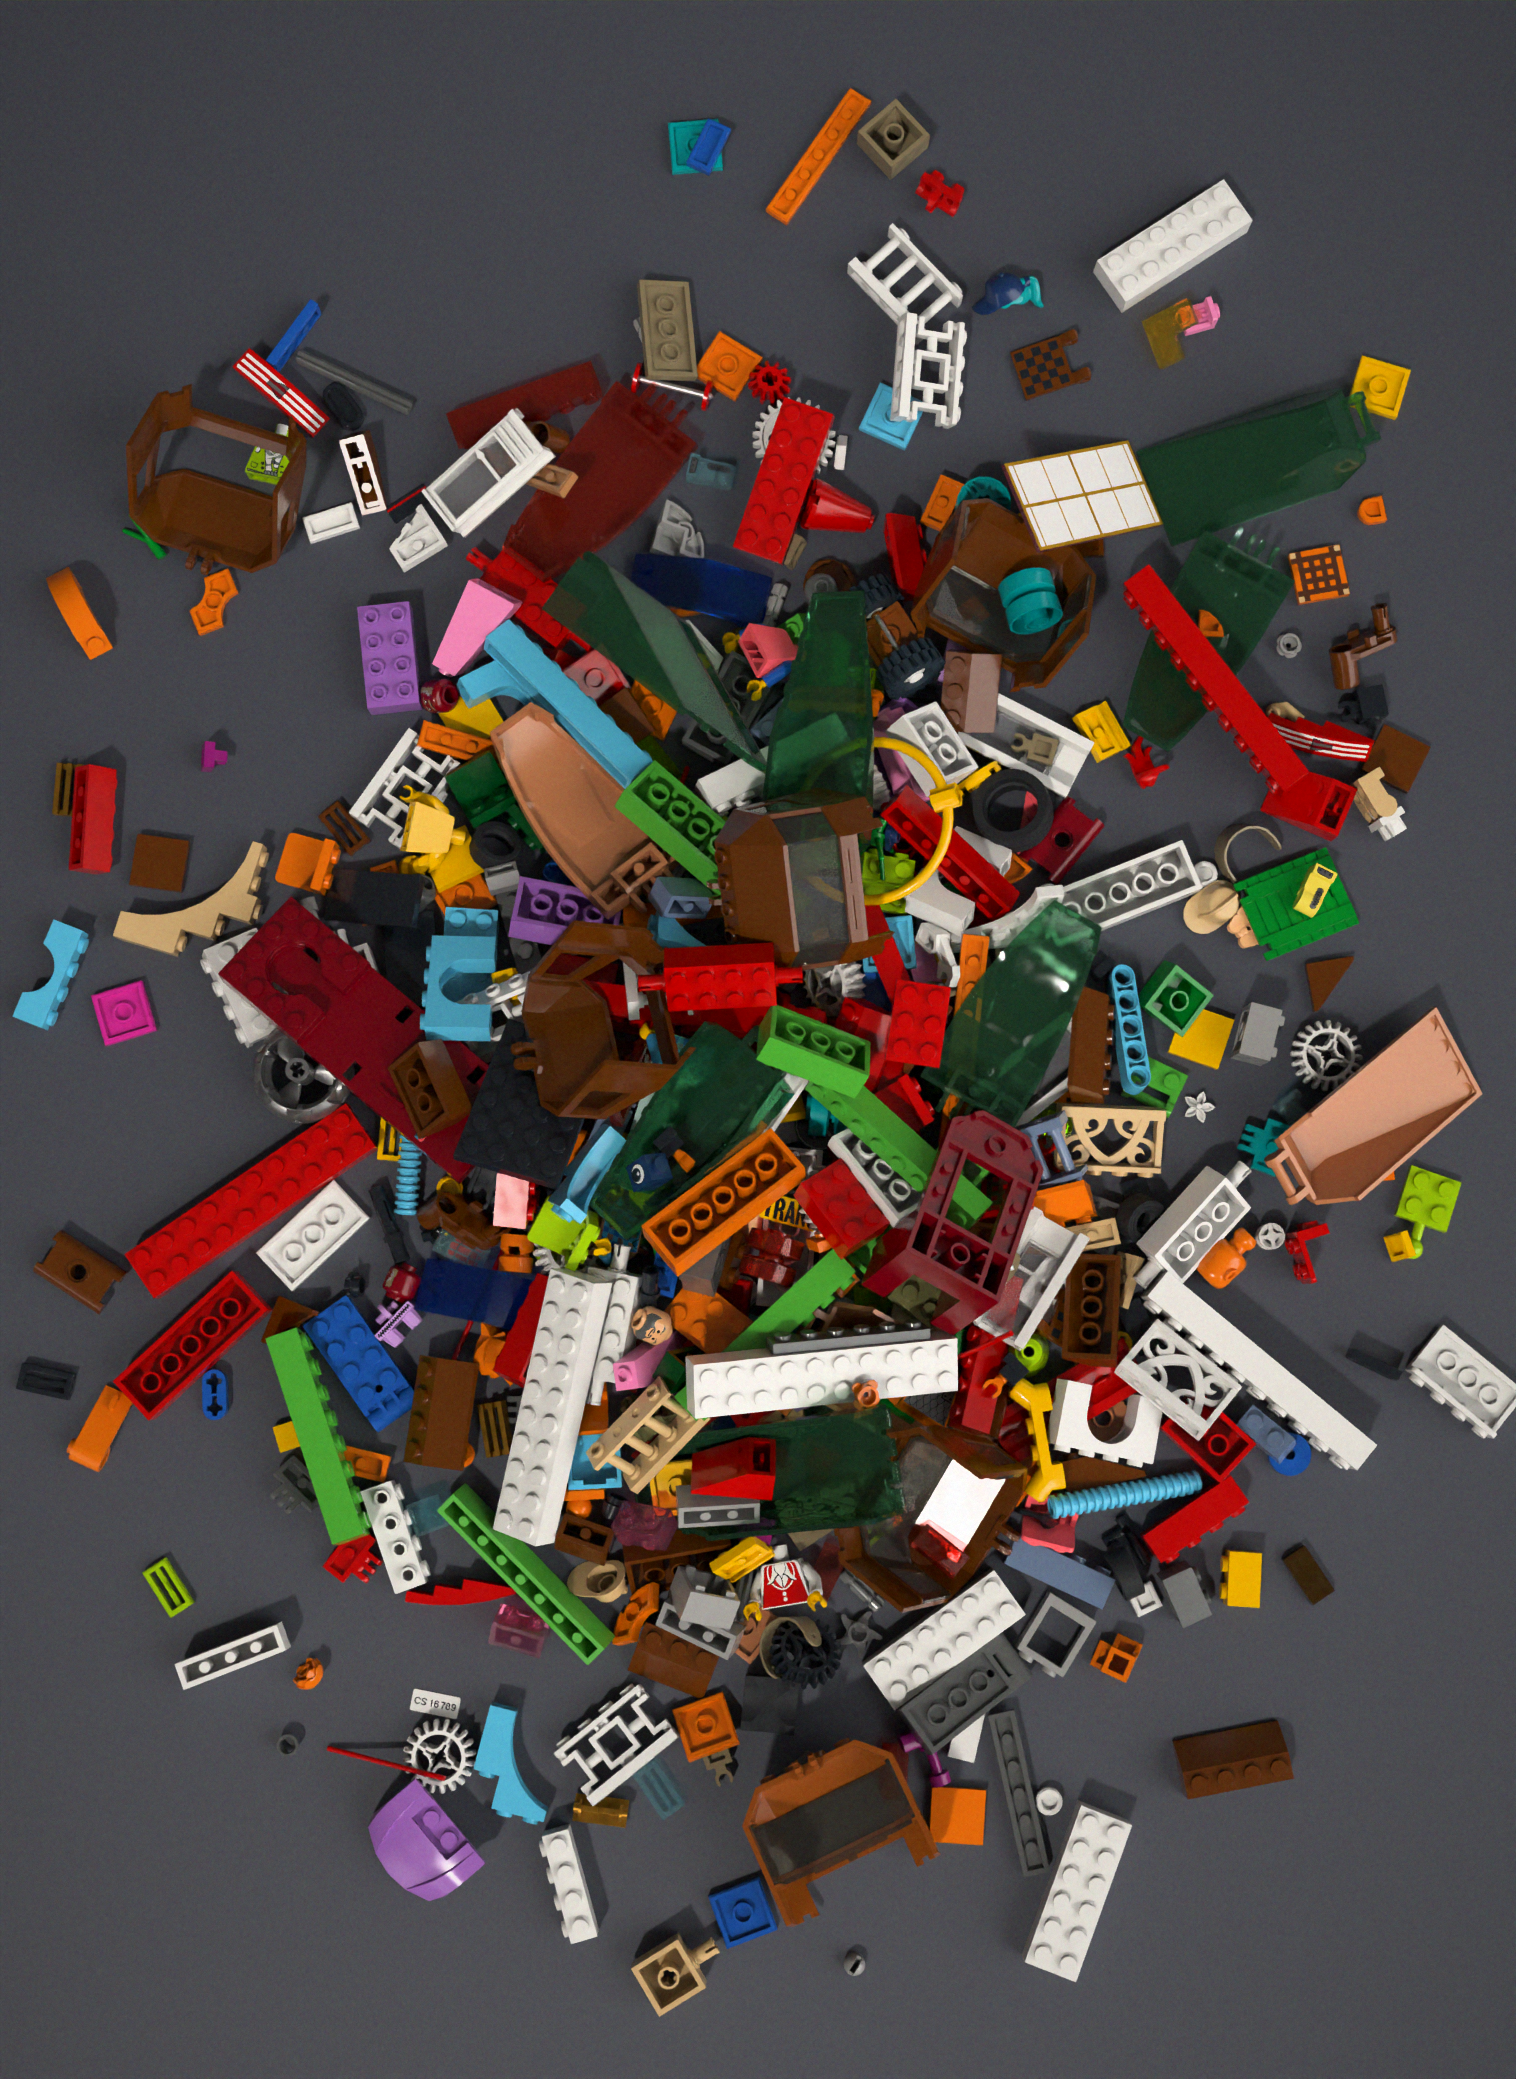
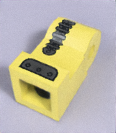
(1313, 889)

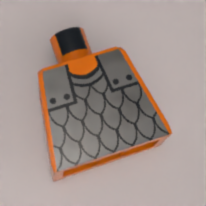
(928, 1408)

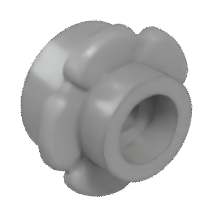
(1293, 640)

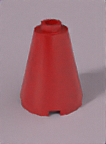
(834, 510)

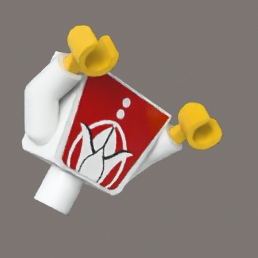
(784, 1584)

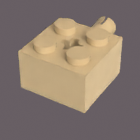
(672, 1956)

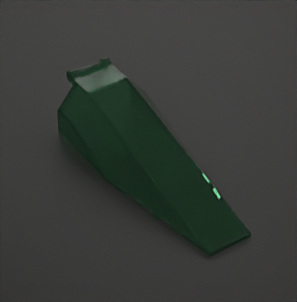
(826, 714)

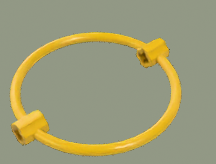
(942, 799)

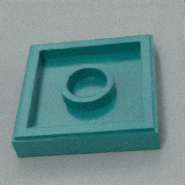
(682, 140)

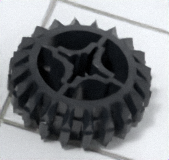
(819, 1669)

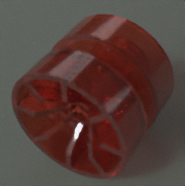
(773, 1249)

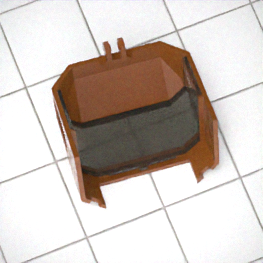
(829, 1817)

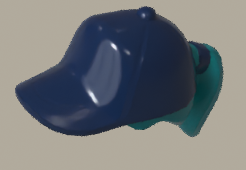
(1007, 290)

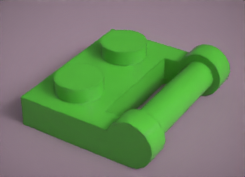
(1164, 1080)

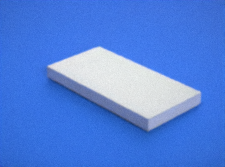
(313, 1235)

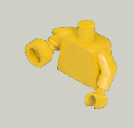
(428, 831)

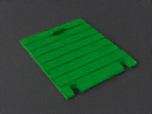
(1271, 903)

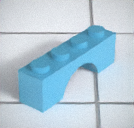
(41, 1005)

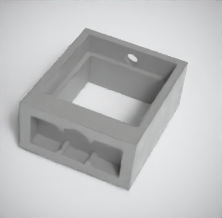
(1070, 1611)

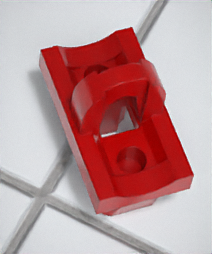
(931, 189)

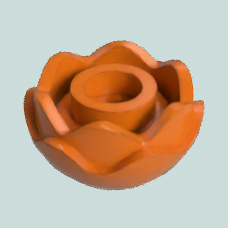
(309, 1674)

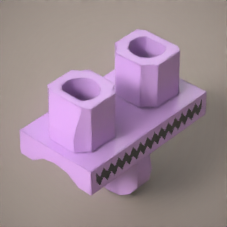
(406, 1314)

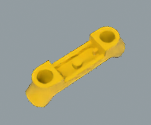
(1049, 1474)

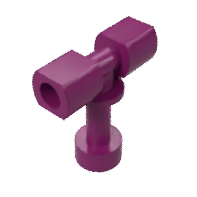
(939, 1776)

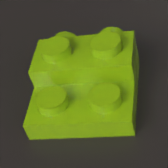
(898, 872)

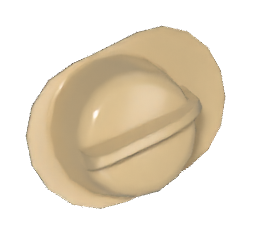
(1211, 907)
(598, 1581)

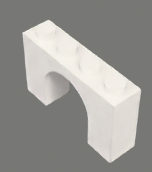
(944, 908)
(1070, 1428)

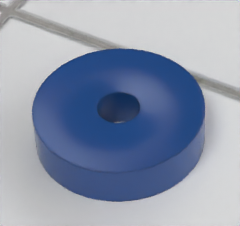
(1299, 1461)

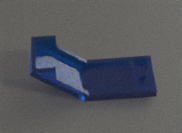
(703, 586)
(471, 1293)

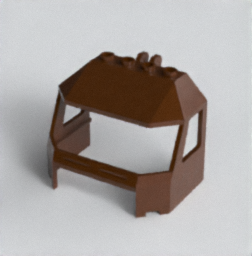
(205, 513)
(573, 1032)

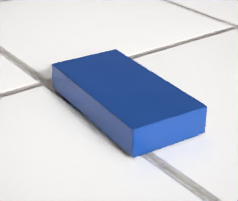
(708, 147)

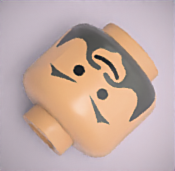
(652, 1325)

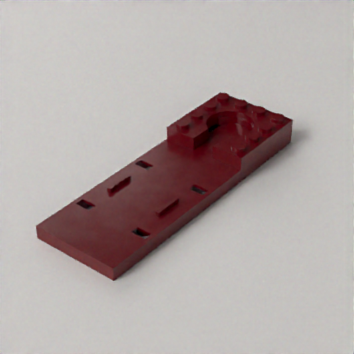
(344, 1016)

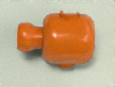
(1226, 1259)

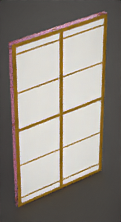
(1082, 495)

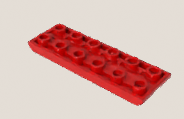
(1106, 1392)

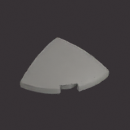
(675, 534)

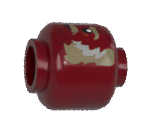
(439, 696)
(401, 1282)

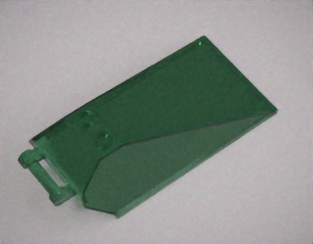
(1256, 463)

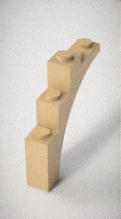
(233, 900)

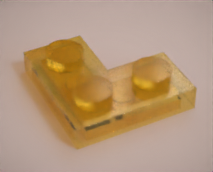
(1163, 332)

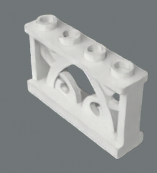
(1186, 1355)

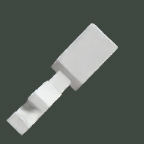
(937, 941)

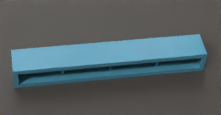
(568, 704)

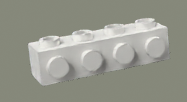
(395, 1536)
(570, 1884)

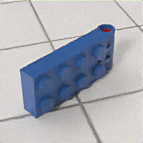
(361, 1362)

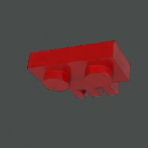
(353, 1558)

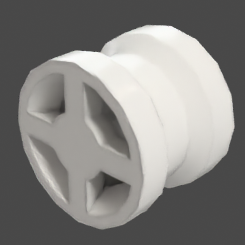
(1275, 1236)

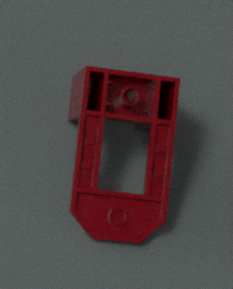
(942, 1252)

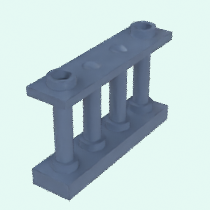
(1053, 1126)

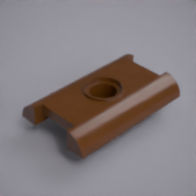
(61, 1266)

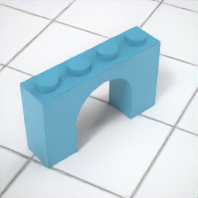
(489, 682)
(447, 959)

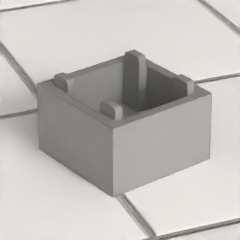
(1257, 1034)
(703, 1598)

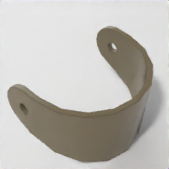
(1223, 842)
(805, 1624)

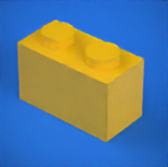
(1241, 1578)

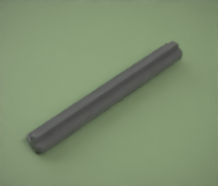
(354, 382)

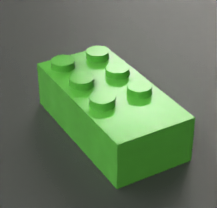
(813, 1051)

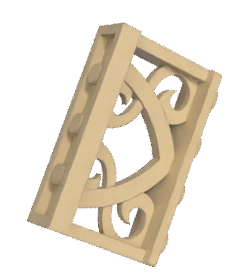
(1140, 1118)

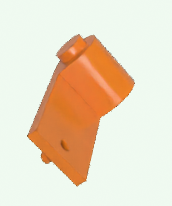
(100, 1429)

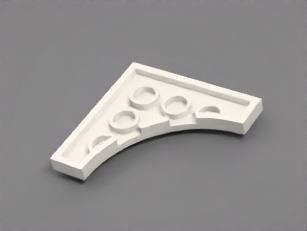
(1005, 929)

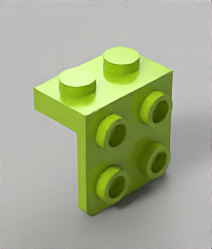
(564, 1237)

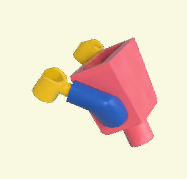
(767, 651)

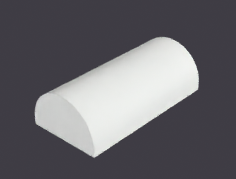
(884, 1185)

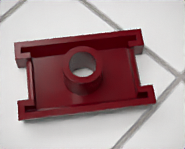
(1078, 831)

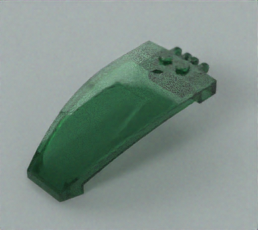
(1244, 600)
(1016, 1016)

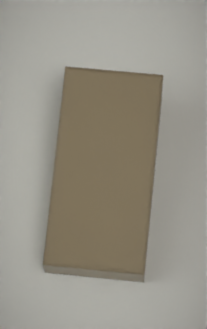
(795, 550)

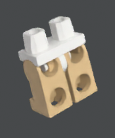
(1378, 806)

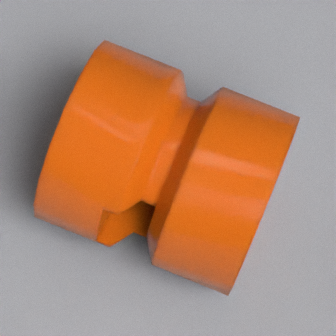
(516, 1263)

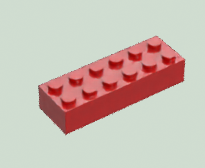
(783, 481)
(192, 1345)

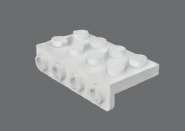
(249, 1023)
(1464, 1382)

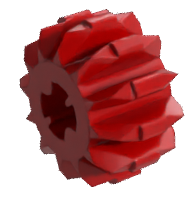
(778, 379)

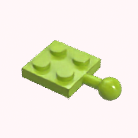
(1427, 1202)

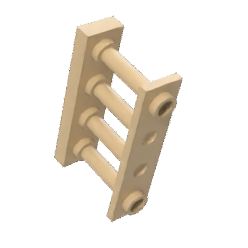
(659, 1451)

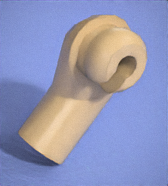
(1284, 710)

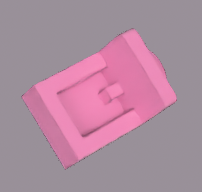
(1207, 315)

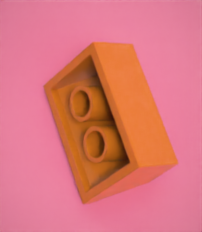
(1067, 1203)

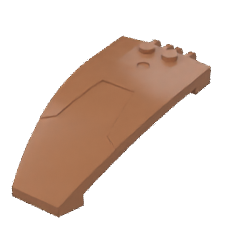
(573, 812)

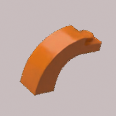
(77, 613)

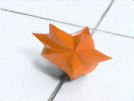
(488, 1348)

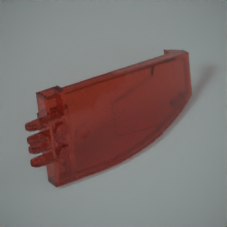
(622, 466)

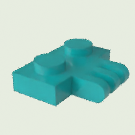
(1262, 1143)

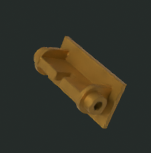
(607, 1812)

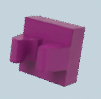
(212, 757)

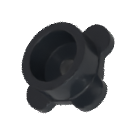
(355, 1285)

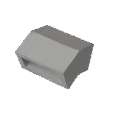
(502, 878)

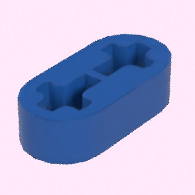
(208, 1394)

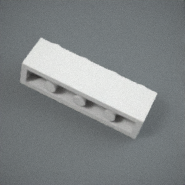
(232, 1655)

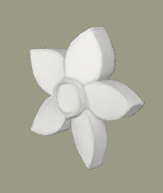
(1198, 1107)

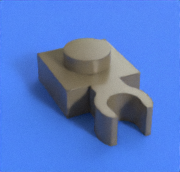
(1039, 749)
(719, 1761)

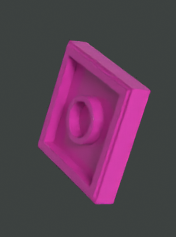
(124, 1013)

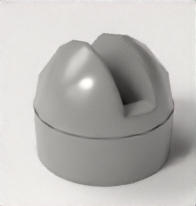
(849, 1961)

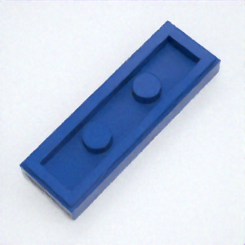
(294, 335)

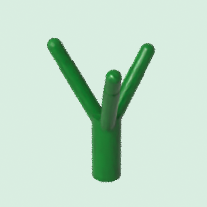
(154, 547)

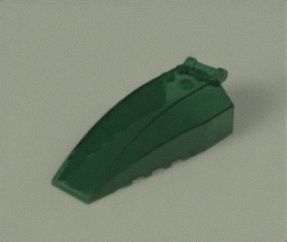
(717, 1108)

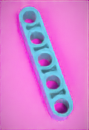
(1124, 1041)

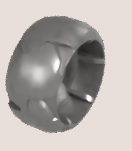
(286, 1101)

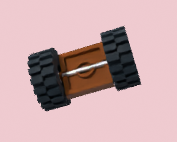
(893, 642)

